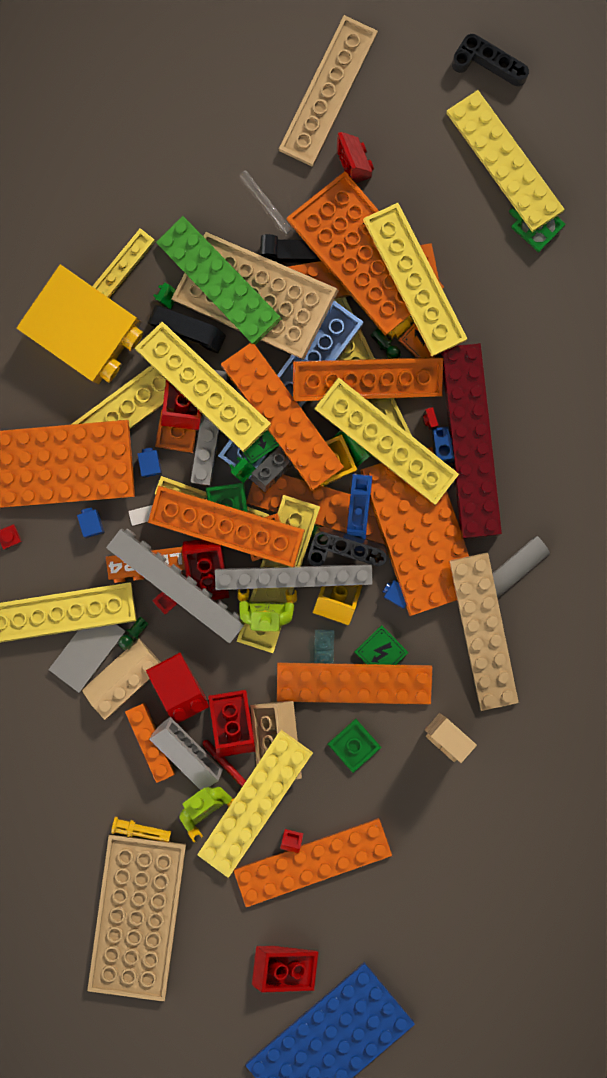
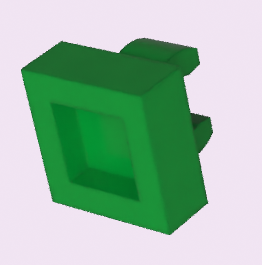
(165, 295)
(242, 470)

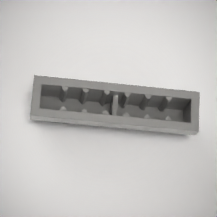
(519, 565)
(186, 754)

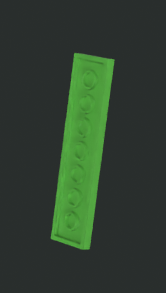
(219, 280)

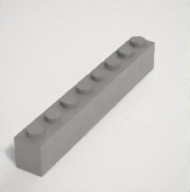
(293, 576)
(175, 585)

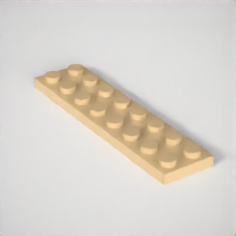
(328, 90)
(484, 631)

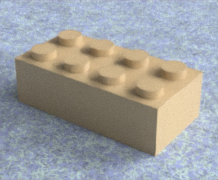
(449, 738)

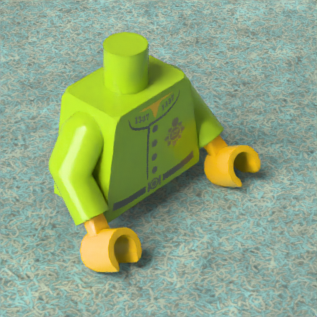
(266, 615)
(201, 806)

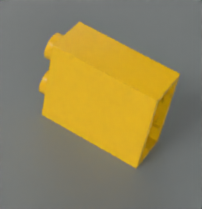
(81, 326)

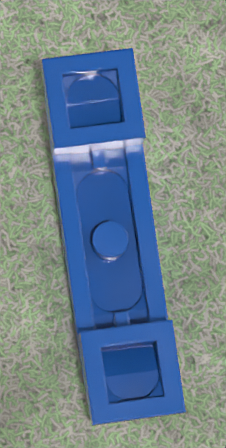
(359, 506)

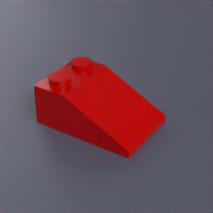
(353, 157)
(178, 410)
(201, 561)
(177, 688)
(231, 723)
(284, 969)

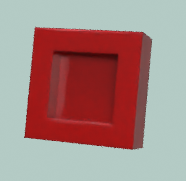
(429, 418)
(9, 537)
(164, 602)
(291, 841)

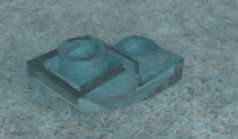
(324, 646)

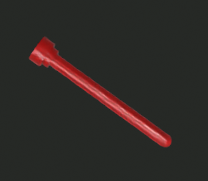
(224, 763)

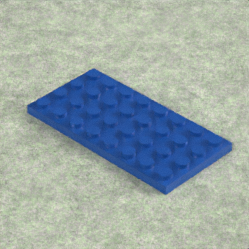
(336, 1033)

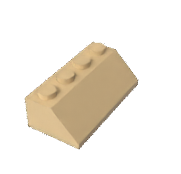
(120, 679)
(268, 721)

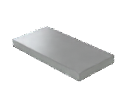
(85, 654)

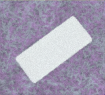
(140, 515)

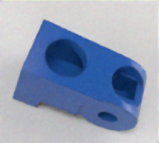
(443, 444)

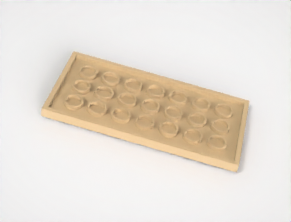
(293, 295)
(136, 917)

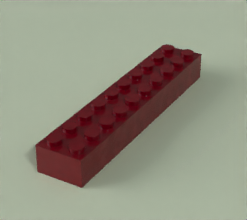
(471, 441)

